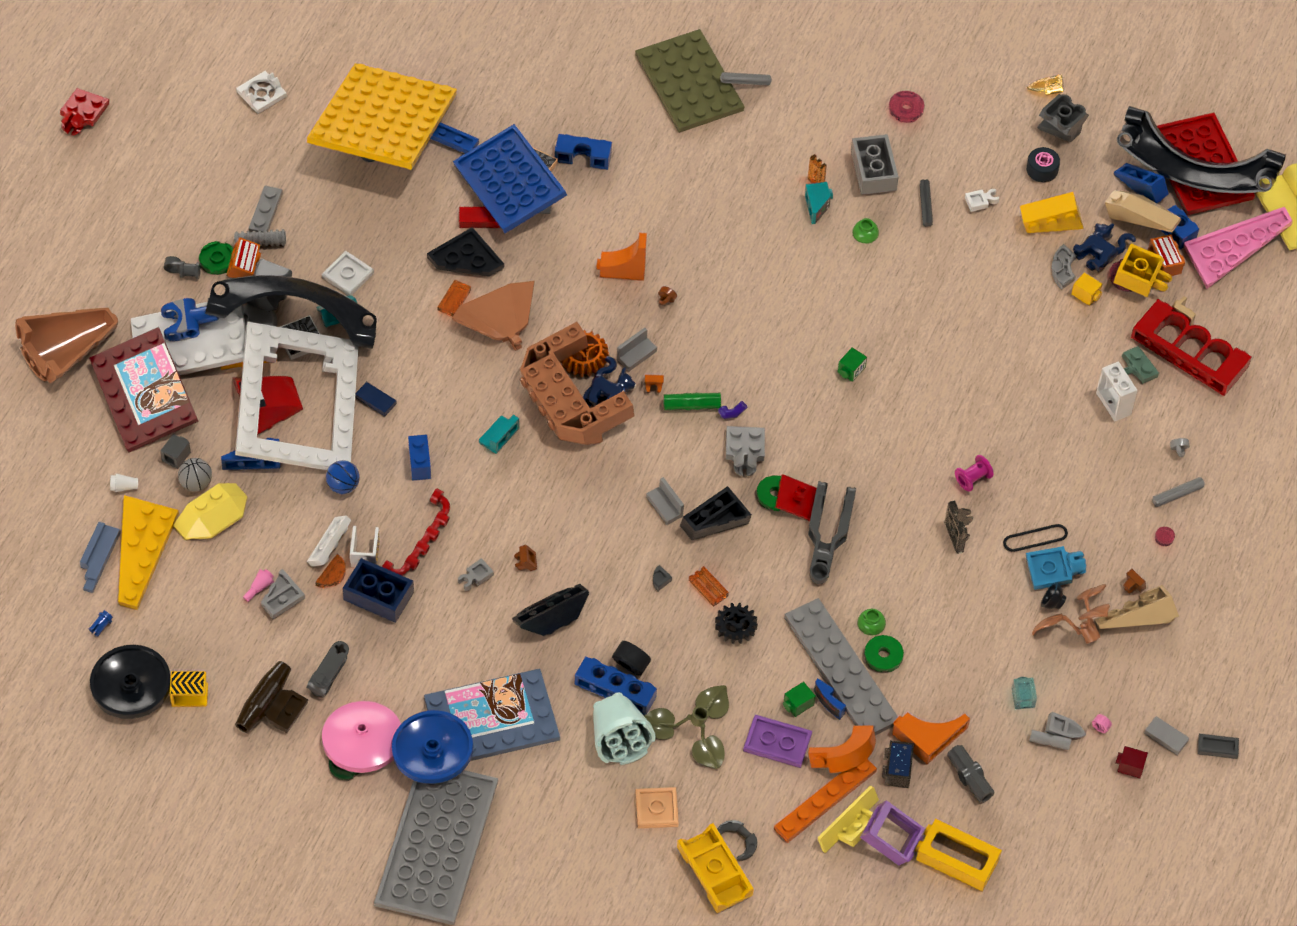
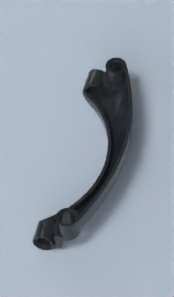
(1160, 155)
(245, 289)

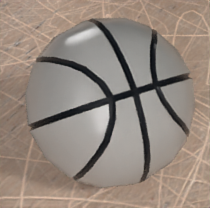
(195, 474)

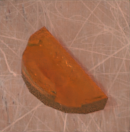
(333, 573)

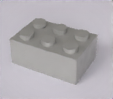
(874, 164)

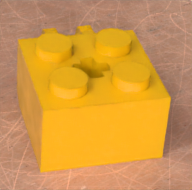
(1142, 271)

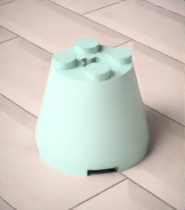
(620, 730)

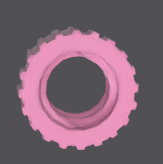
(1101, 723)

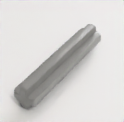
(744, 78)
(1178, 491)

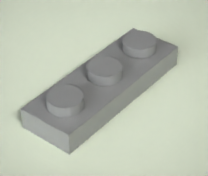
(265, 209)

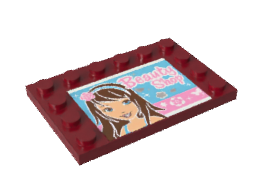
(143, 389)

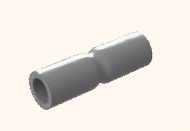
(1052, 740)

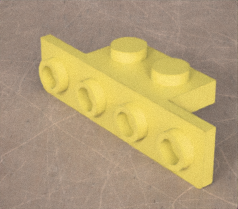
(851, 822)

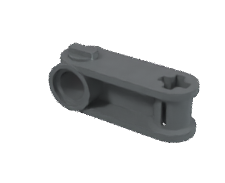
(328, 669)

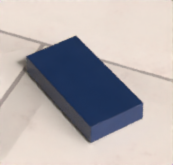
(375, 398)

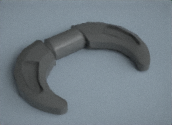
(751, 839)

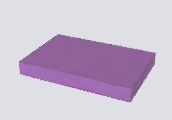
(777, 741)

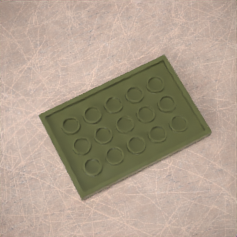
(689, 80)

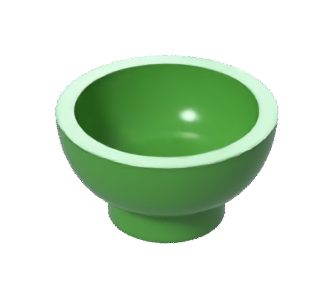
(865, 231)
(871, 622)

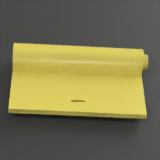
(1283, 195)

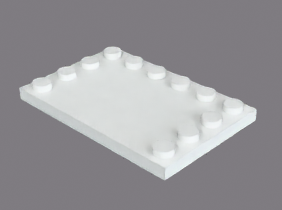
(216, 345)

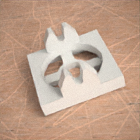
(258, 107)

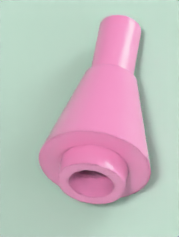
(262, 580)

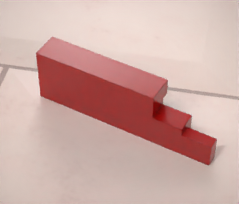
(476, 217)

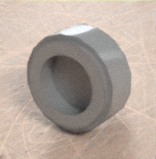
(1180, 445)

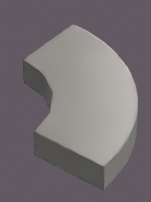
(1061, 267)

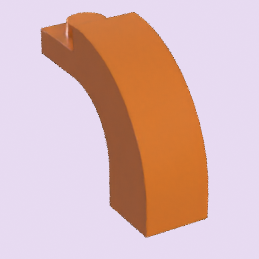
(847, 755)

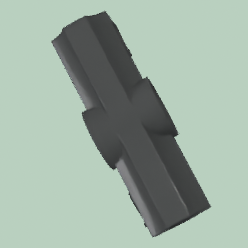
(970, 773)

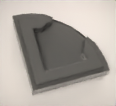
(661, 578)

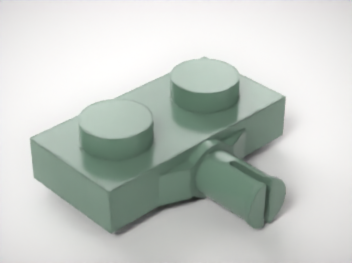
(1139, 365)

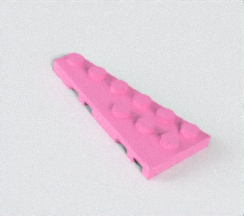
(1227, 248)

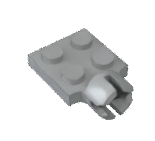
(745, 448)

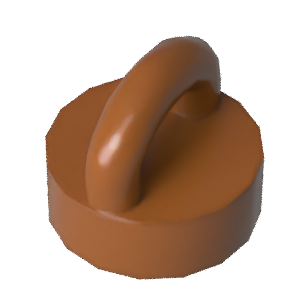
(666, 295)

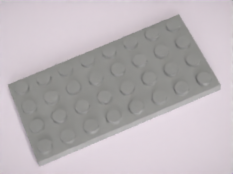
(436, 847)

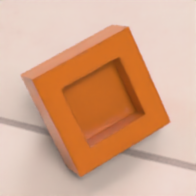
(657, 380)

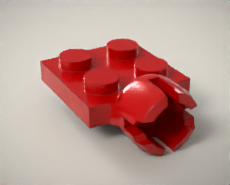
(81, 110)

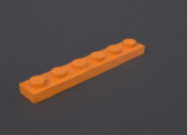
(823, 800)

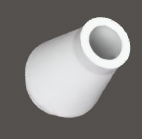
(122, 483)

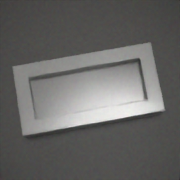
(1166, 735)

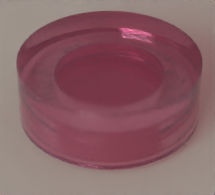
(1164, 536)

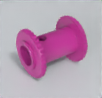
(967, 477)

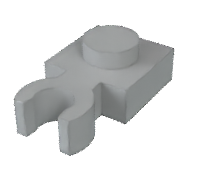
(477, 573)

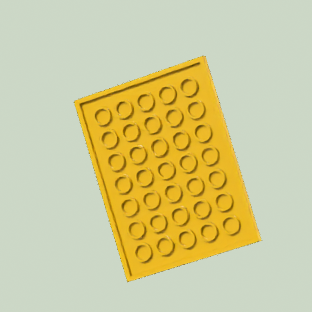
(382, 116)

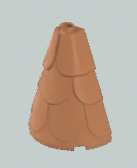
(62, 339)

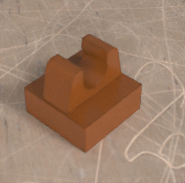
(527, 558)
(1134, 582)

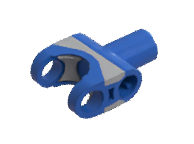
(188, 319)

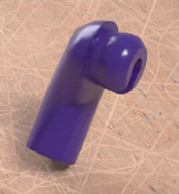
(734, 412)

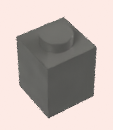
(175, 451)

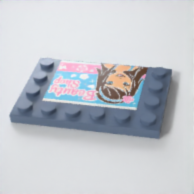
(501, 712)

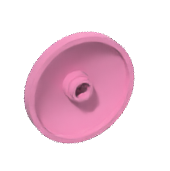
(360, 736)

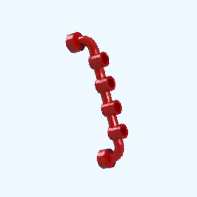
(431, 533)

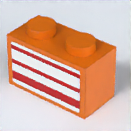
(1168, 249)
(243, 258)

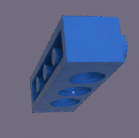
(604, 686)

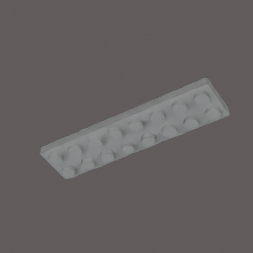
(840, 666)

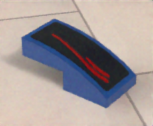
(825, 695)

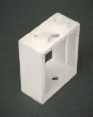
(1118, 388)

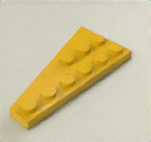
(143, 539)

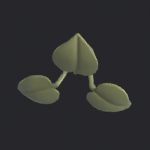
(711, 703)

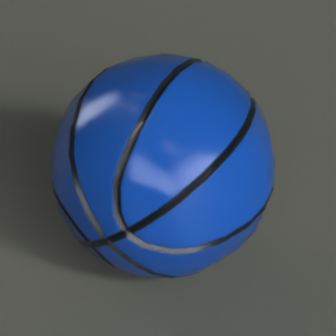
(342, 477)

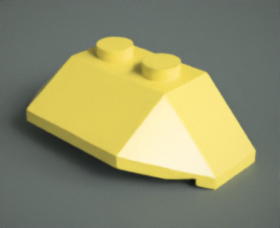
(212, 512)

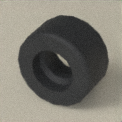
(631, 657)

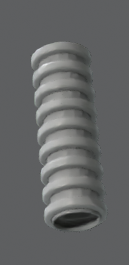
(263, 238)

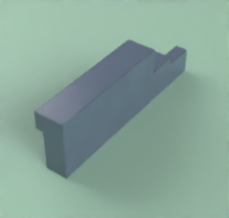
(98, 553)

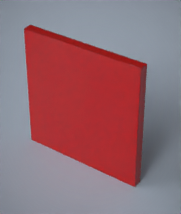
(795, 497)

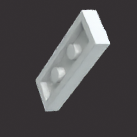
(329, 541)

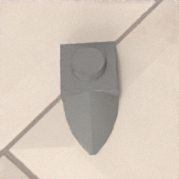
(1063, 726)

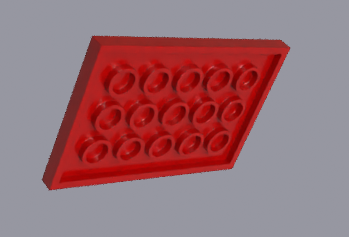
(1205, 140)

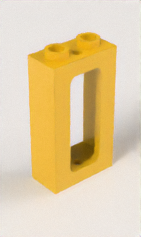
(952, 866)

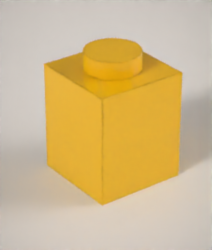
(1087, 289)

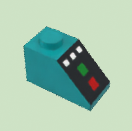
(817, 199)

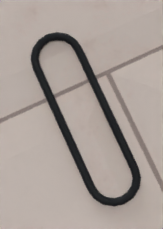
(1038, 544)

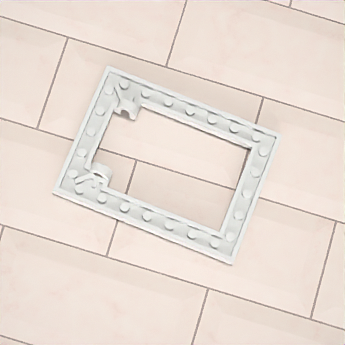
(261, 346)

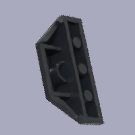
(553, 611)

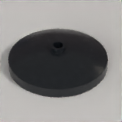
(130, 681)

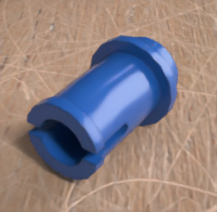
(101, 622)

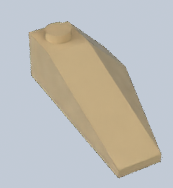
(1140, 211)
(1152, 608)

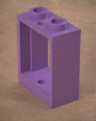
(874, 824)

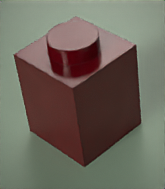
(1131, 761)

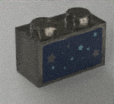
(899, 764)

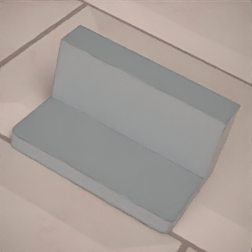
(635, 350)
(666, 502)

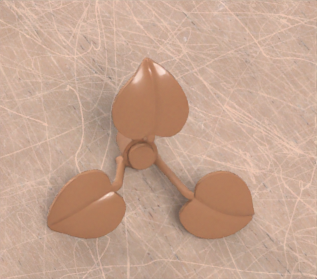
(1088, 627)

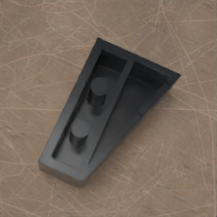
(716, 515)

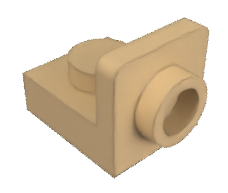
(1179, 306)

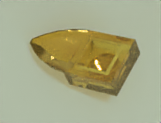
(1049, 85)

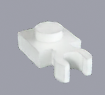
(979, 200)

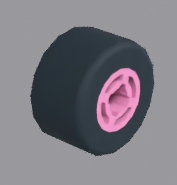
(1043, 164)

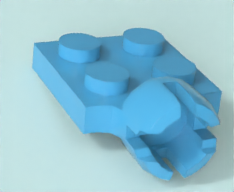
(1054, 566)

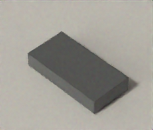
(1218, 746)

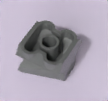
(1063, 118)
(265, 267)

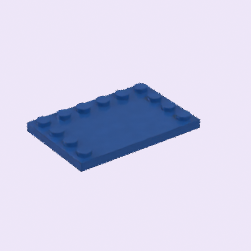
(509, 178)

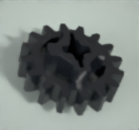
(736, 623)

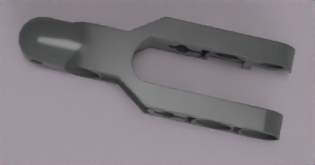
(823, 551)

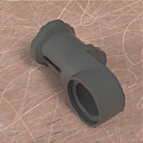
(175, 265)

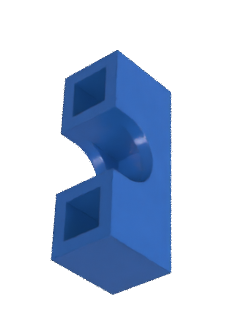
(570, 146)

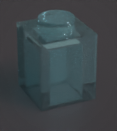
(1024, 693)

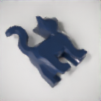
(1101, 249)
(605, 389)

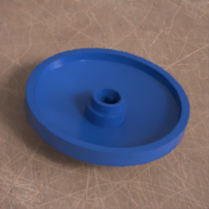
(432, 746)

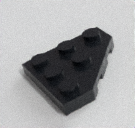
(467, 255)

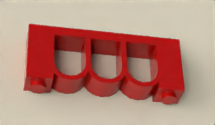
(1162, 315)

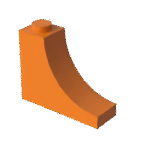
(625, 263)
(928, 737)

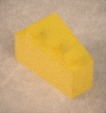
(1052, 214)

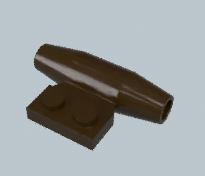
(270, 700)

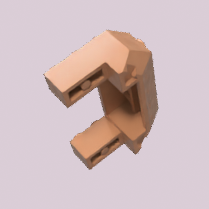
(558, 396)

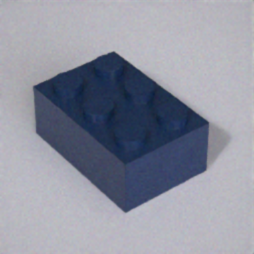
(378, 590)

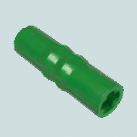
(693, 401)

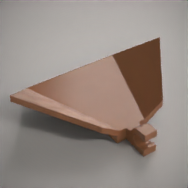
(499, 313)

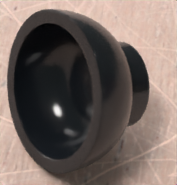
(1053, 597)

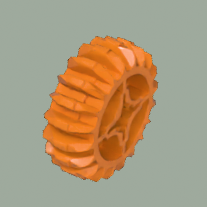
(581, 362)

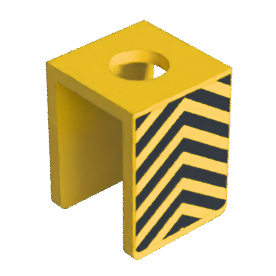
(188, 689)

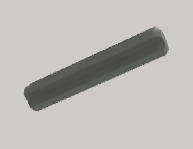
(926, 204)

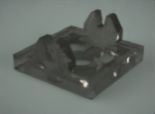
(955, 522)

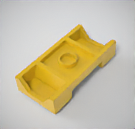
(716, 868)

